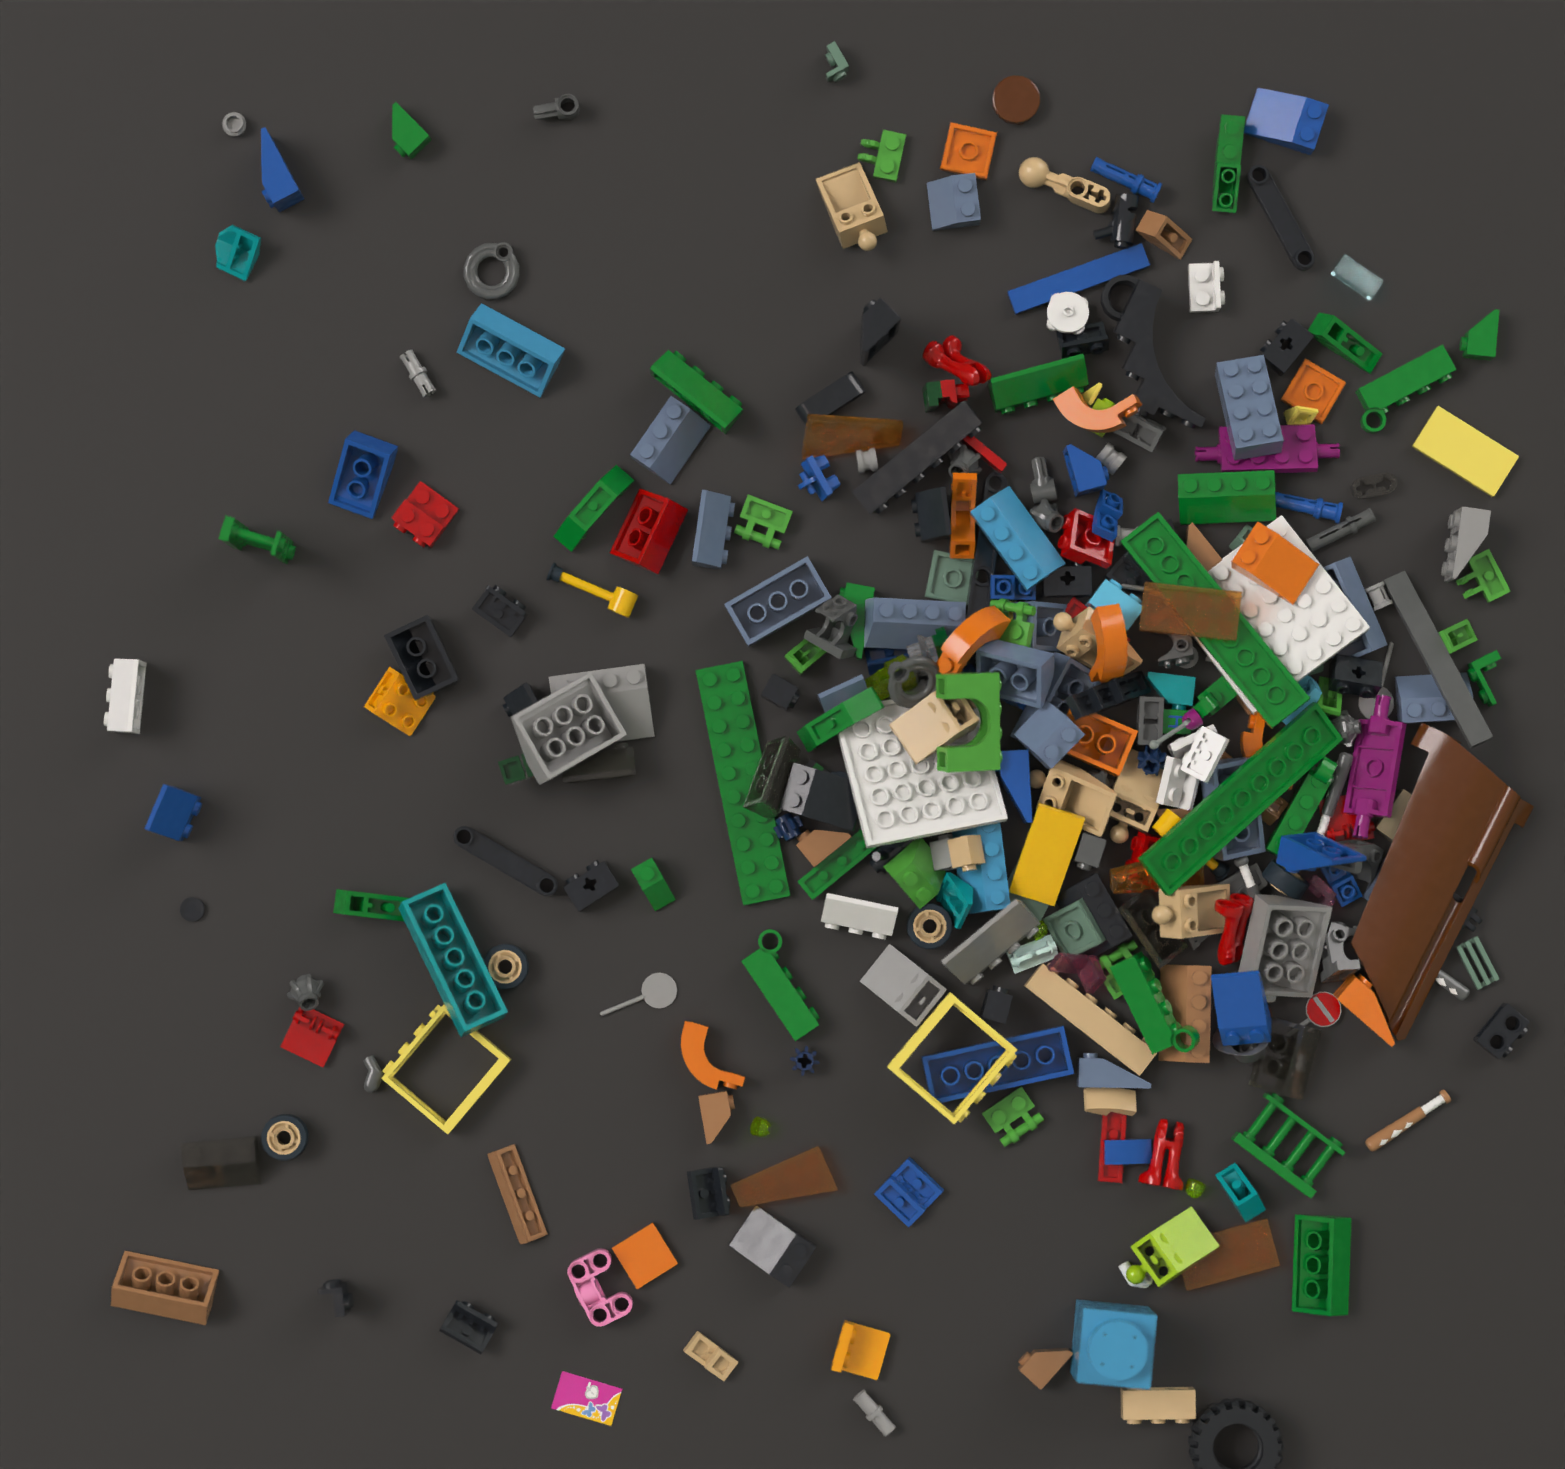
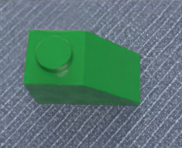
(407, 133)
(1481, 339)
(653, 884)

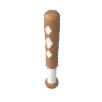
(1402, 1124)

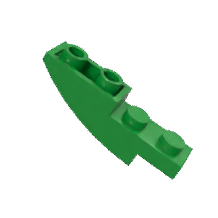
(1227, 163)

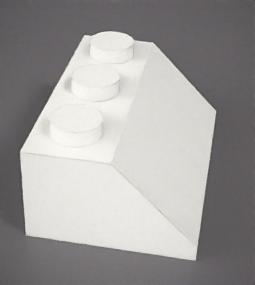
(125, 696)
(859, 915)

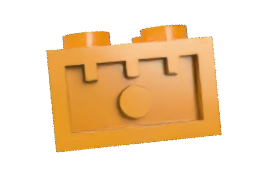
(395, 702)
(860, 1350)

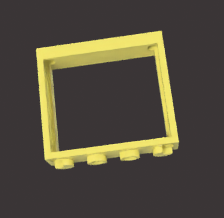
(408, 1049)
(977, 1092)

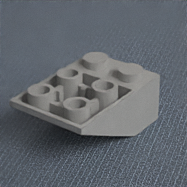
(1468, 531)
(903, 985)

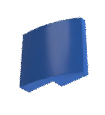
(909, 1191)

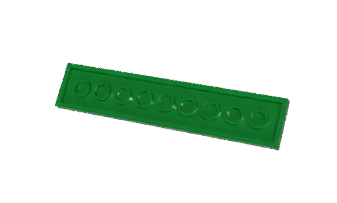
(1247, 659)
(736, 759)
(1240, 798)

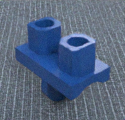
(814, 479)

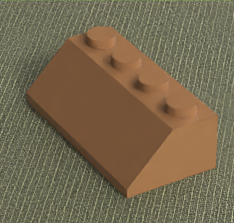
(1190, 997)
(164, 1287)

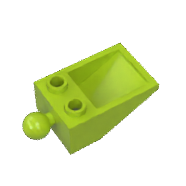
(1176, 1246)

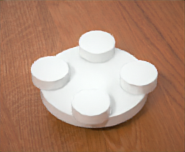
(1067, 313)

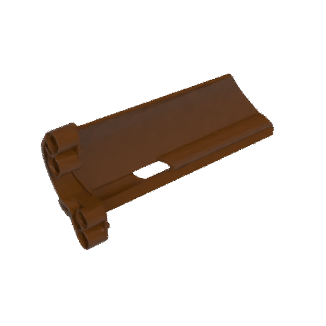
(1411, 919)

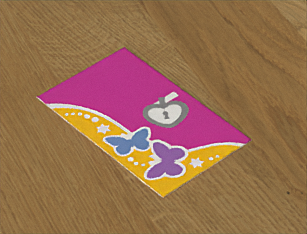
(586, 1398)

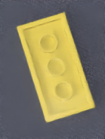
(1465, 451)

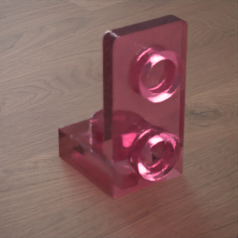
(1319, 888)
(1085, 966)

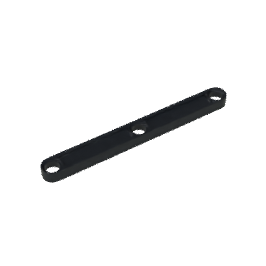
(984, 559)

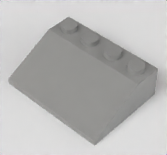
(627, 694)
(566, 728)
(992, 942)
(1285, 944)

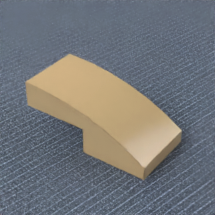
(1108, 1100)
(710, 1356)

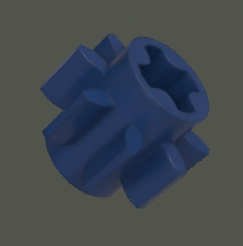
(1151, 760)
(788, 827)
(800, 1055)

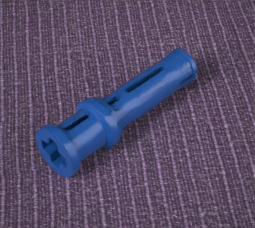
(1136, 183)
(1317, 507)

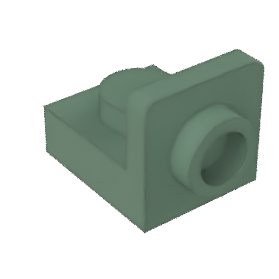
(836, 59)

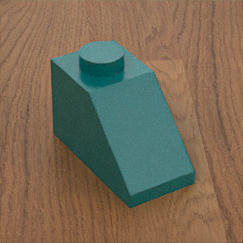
(1175, 689)
(1240, 1192)

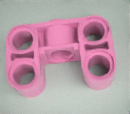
(590, 1292)

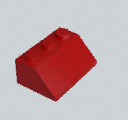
(649, 531)

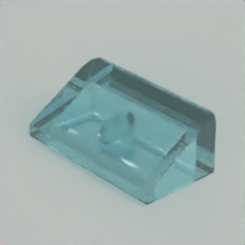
(1357, 277)

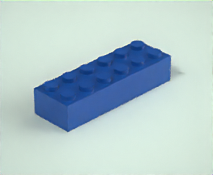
(957, 1071)

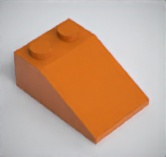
(1274, 563)
(1104, 743)
(1362, 1002)

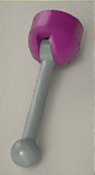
(1190, 720)

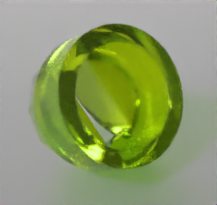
(1043, 929)
(759, 1127)
(1194, 1188)

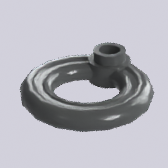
(471, 271)
(905, 667)

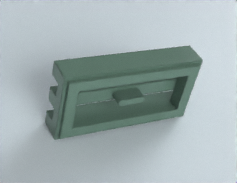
(1486, 981)

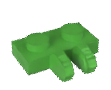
(888, 156)
(1487, 576)

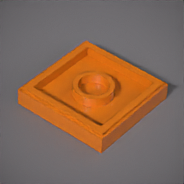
(968, 150)
(1313, 389)
(645, 1255)

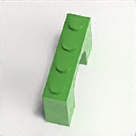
(984, 750)

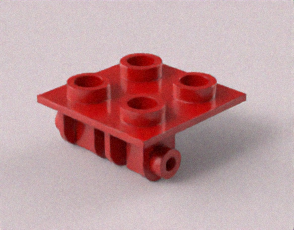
(1342, 824)
(312, 1036)

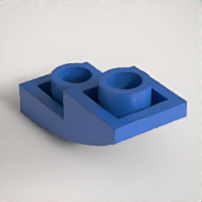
(1106, 515)
(1009, 588)
(1342, 884)
(1127, 1151)

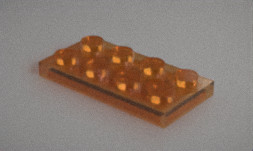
(1190, 611)
(1241, 1252)

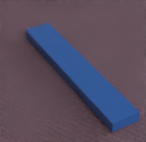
(1078, 278)

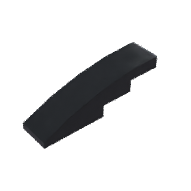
(1108, 695)

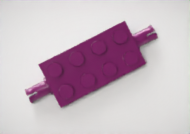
(1298, 453)
(1374, 768)

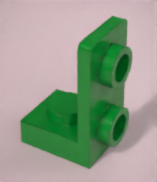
(1486, 663)

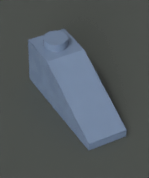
(1103, 1074)

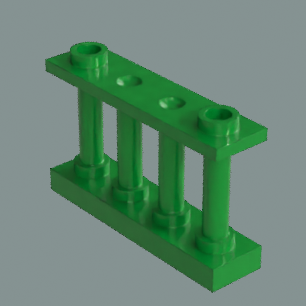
(237, 535)
(1266, 1154)

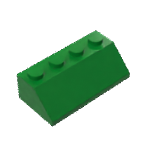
(1037, 383)
(696, 391)
(1227, 497)
(1321, 1264)

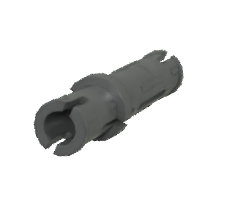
(1350, 525)

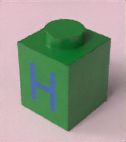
(1172, 719)

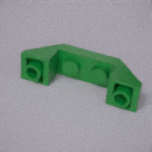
(592, 507)
(839, 719)

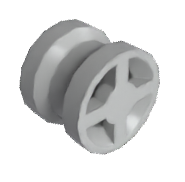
(866, 460)

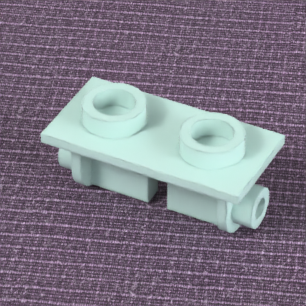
(1033, 954)

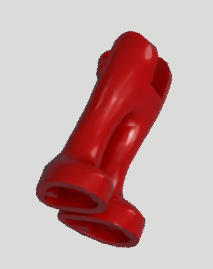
(950, 359)
(1236, 915)
(1161, 1143)

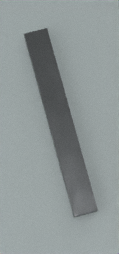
(1437, 660)

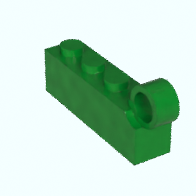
(1402, 382)
(1214, 697)
(1303, 803)
(778, 989)
(1149, 1005)

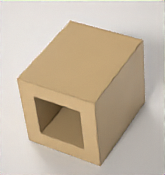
(966, 852)

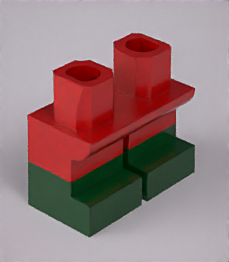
(944, 392)

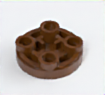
(1016, 99)

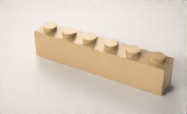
(1090, 1019)

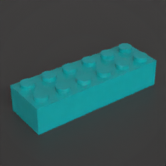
(453, 960)

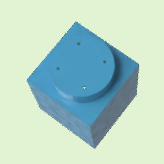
(1115, 1349)

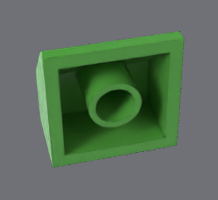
(915, 872)

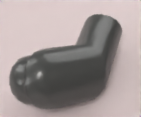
(374, 1074)

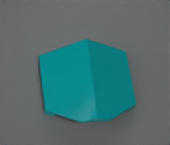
(237, 251)
(955, 898)

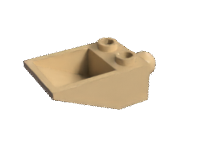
(852, 207)
(1080, 642)
(934, 725)
(1076, 794)
(1135, 795)
(1191, 911)

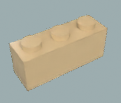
(1158, 1404)

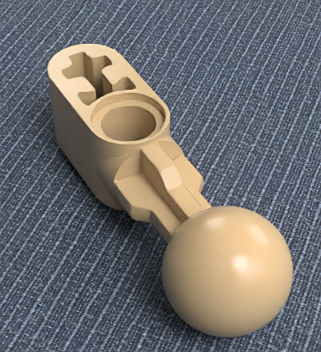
(1035, 173)

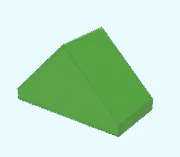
(1458, 636)
(804, 656)
(1329, 700)

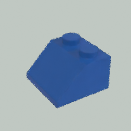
(1084, 471)

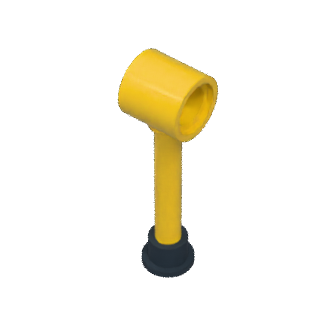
(620, 601)
(1170, 819)

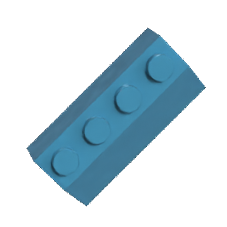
(510, 350)
(1017, 538)
(990, 878)

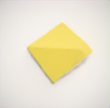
(1091, 394)
(1300, 415)

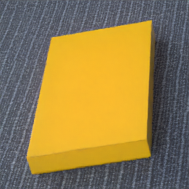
(1046, 854)

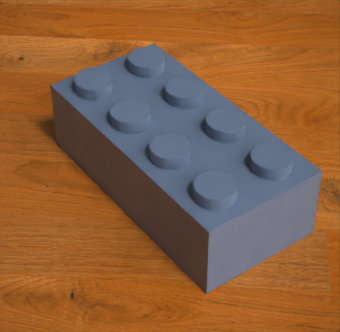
(1249, 407)
(777, 601)

